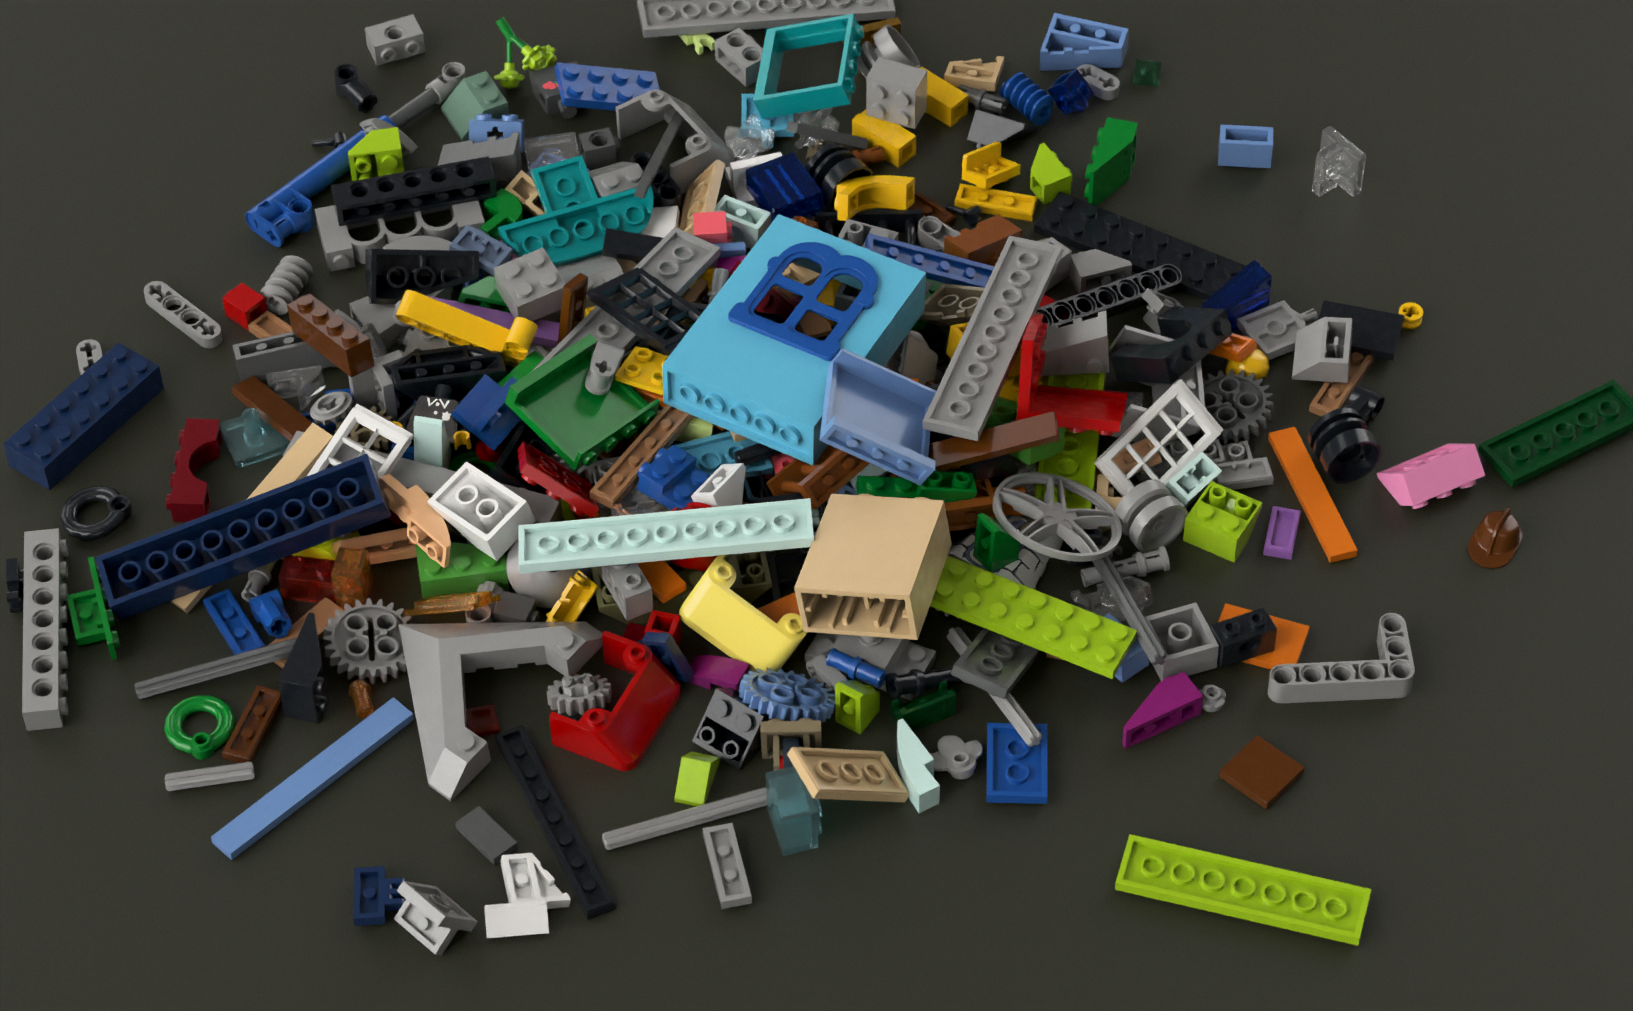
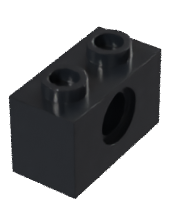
(1244, 637)

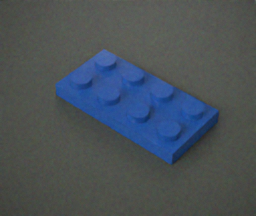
(601, 86)

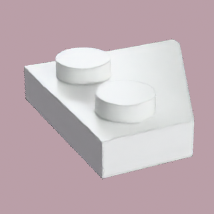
(529, 882)

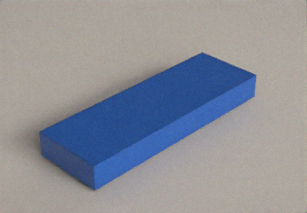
(232, 622)

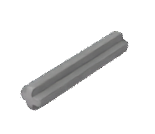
(209, 776)

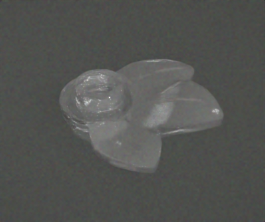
(750, 137)

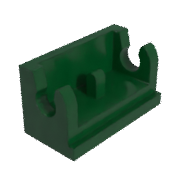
(926, 709)

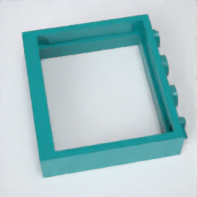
(805, 35)

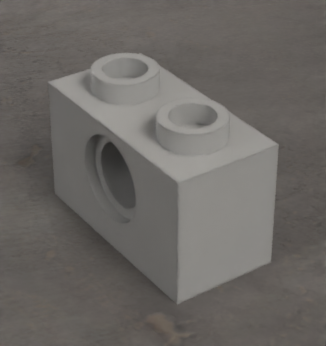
(395, 40)

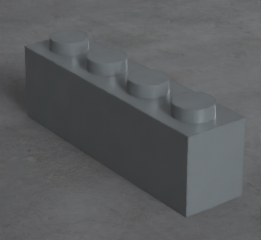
(275, 355)

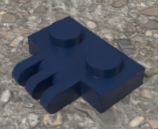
(668, 652)
(375, 895)

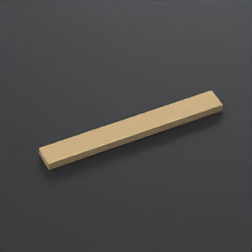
(291, 467)

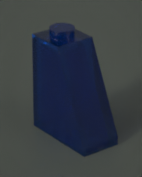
(1243, 293)

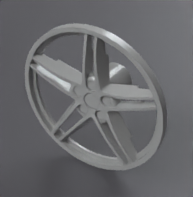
(1054, 520)

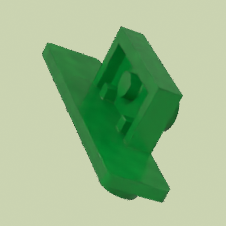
(89, 615)

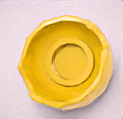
(1255, 363)

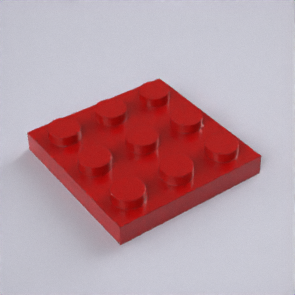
(557, 479)

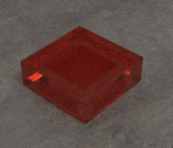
(483, 720)

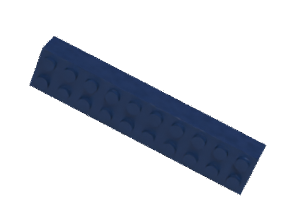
(242, 537)

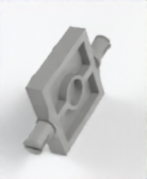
(1275, 327)

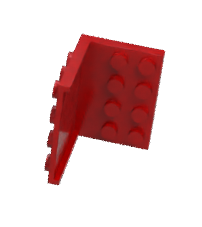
(1074, 407)

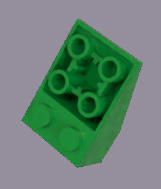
(1111, 159)

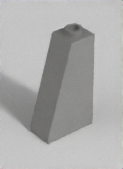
(381, 316)

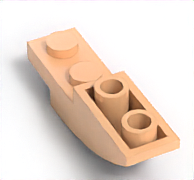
(424, 524)

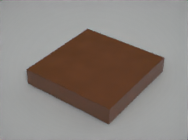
(1261, 772)

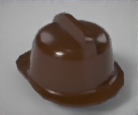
(1495, 539)

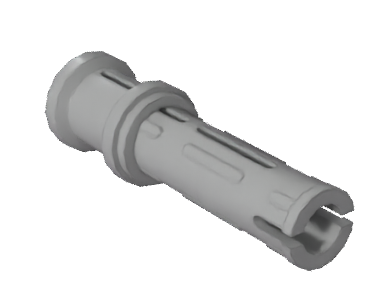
(1139, 564)

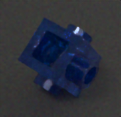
(1071, 92)

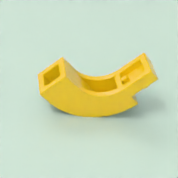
(874, 192)

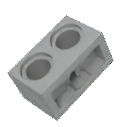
(739, 56)
(628, 589)

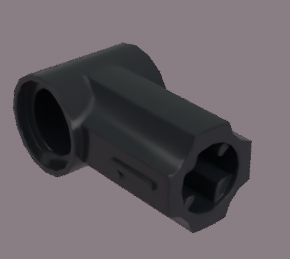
(350, 86)
(1366, 402)

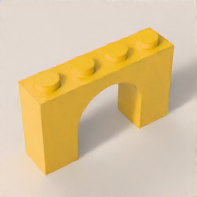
(899, 144)

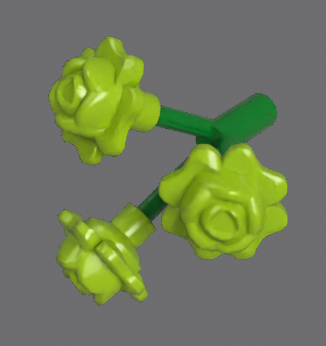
(535, 58)

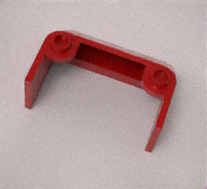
(626, 732)

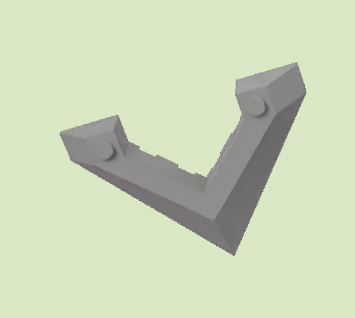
(436, 668)

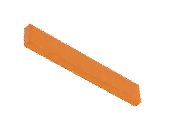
(1312, 494)

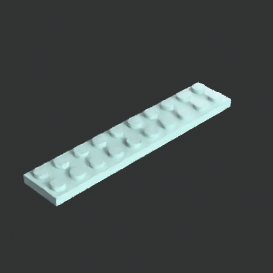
(665, 536)

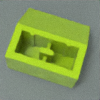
(376, 155)
(1221, 521)

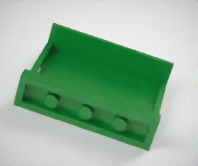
(571, 417)

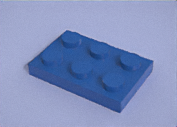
(1013, 768)

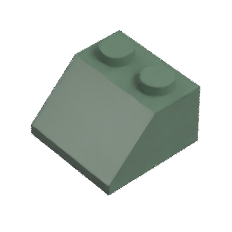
(471, 97)

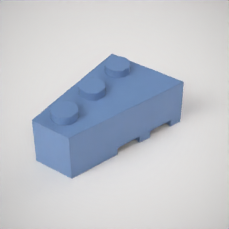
(1082, 41)

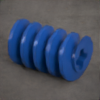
(1028, 98)

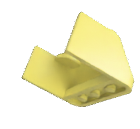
(737, 625)

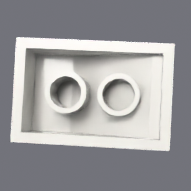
(482, 510)

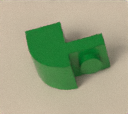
(500, 212)

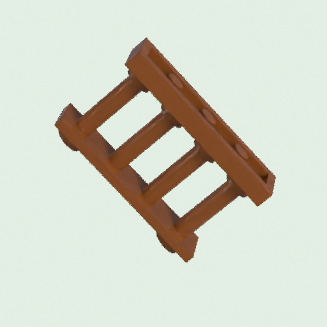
(819, 480)

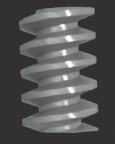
(286, 283)

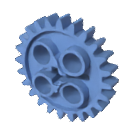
(786, 695)

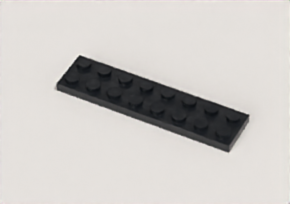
(1092, 228)

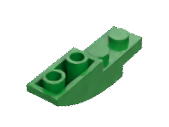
(938, 486)

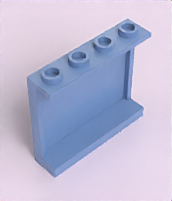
(877, 416)

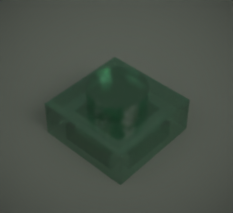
(1147, 73)

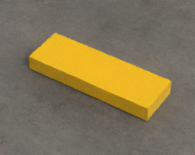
(997, 202)

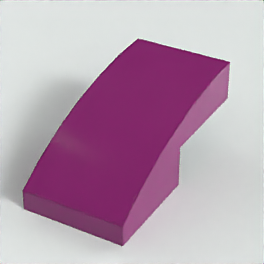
(718, 671)

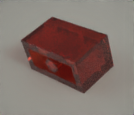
(307, 579)

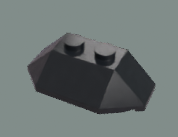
(452, 366)

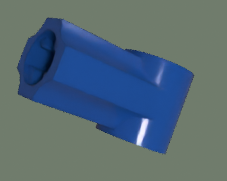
(270, 611)

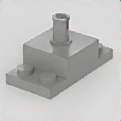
(887, 654)

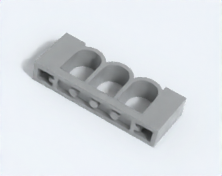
(343, 251)

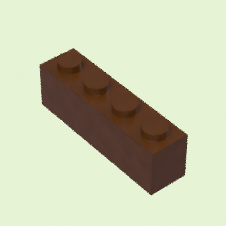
(330, 335)

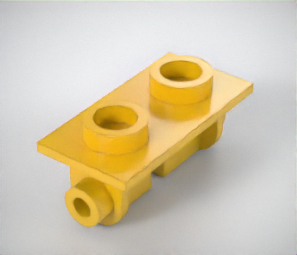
(573, 599)

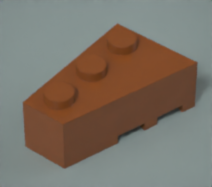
(984, 242)

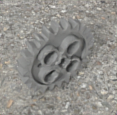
(343, 640)

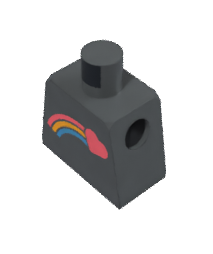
(546, 91)

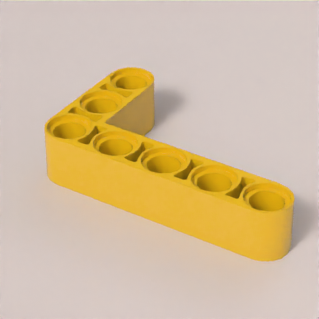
(466, 328)

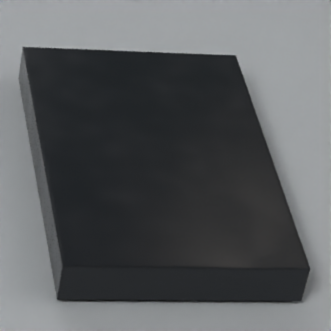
(1372, 330)

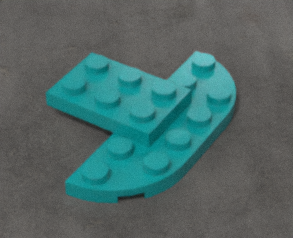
(574, 214)

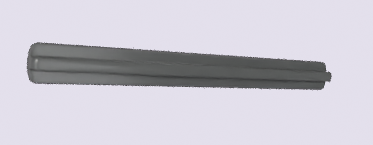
(1130, 609)
(214, 669)

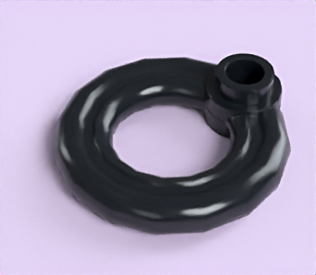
(118, 505)

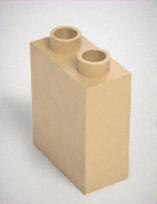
(873, 566)

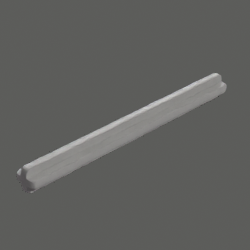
(1009, 705)
(684, 819)

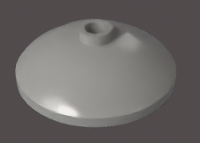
(543, 586)

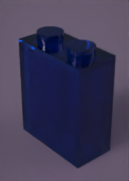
(784, 188)

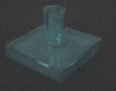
(252, 438)

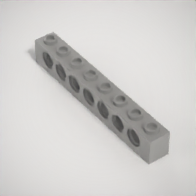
(43, 630)

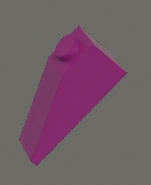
(1166, 706)

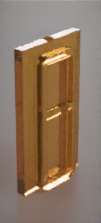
(451, 603)

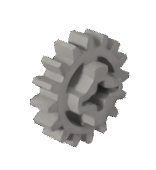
(579, 693)

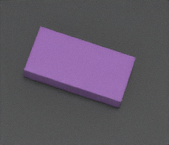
(1282, 532)

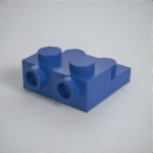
(671, 477)

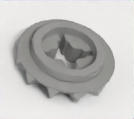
(331, 407)

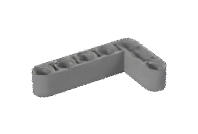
(1351, 680)

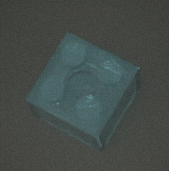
(792, 811)

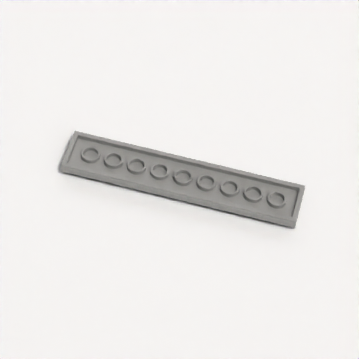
(708, 16)
(674, 262)
(992, 338)

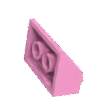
(1433, 474)

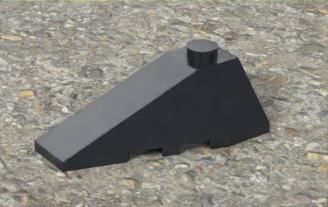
(423, 271)

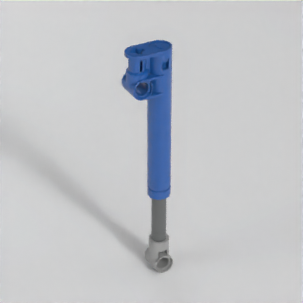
(290, 206)

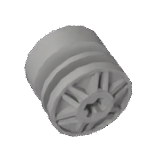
(889, 46)

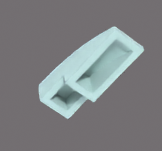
(916, 769)

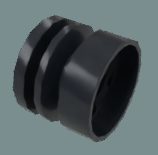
(832, 166)
(1344, 445)

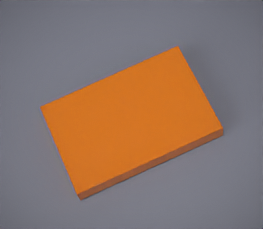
(1289, 639)

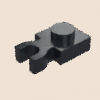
(15, 584)

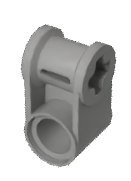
(932, 233)
(603, 367)

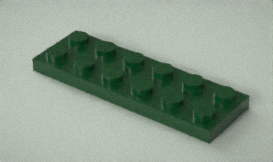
(1560, 434)

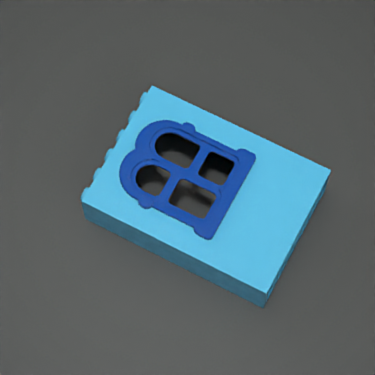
(765, 374)

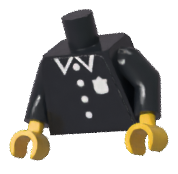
(438, 408)

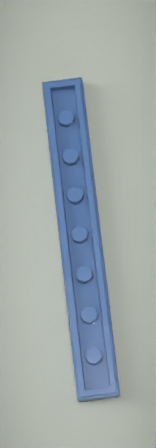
(312, 778)

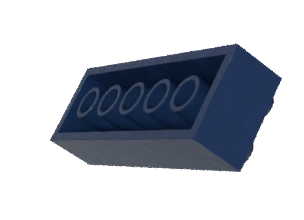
(83, 416)

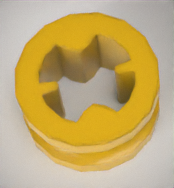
(1411, 309)

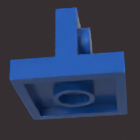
(486, 413)

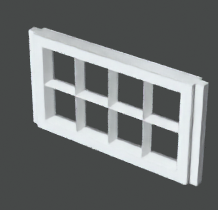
(1196, 411)
(380, 427)

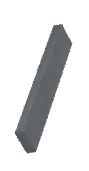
(659, 155)

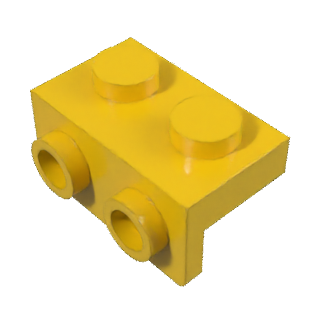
(987, 167)

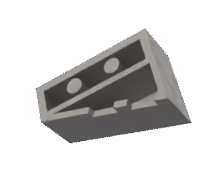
(1077, 347)

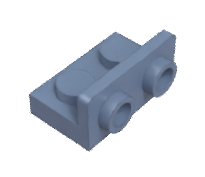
(491, 251)

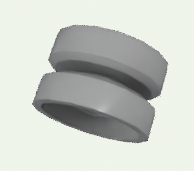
(1151, 515)

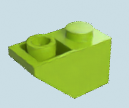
(1049, 175)

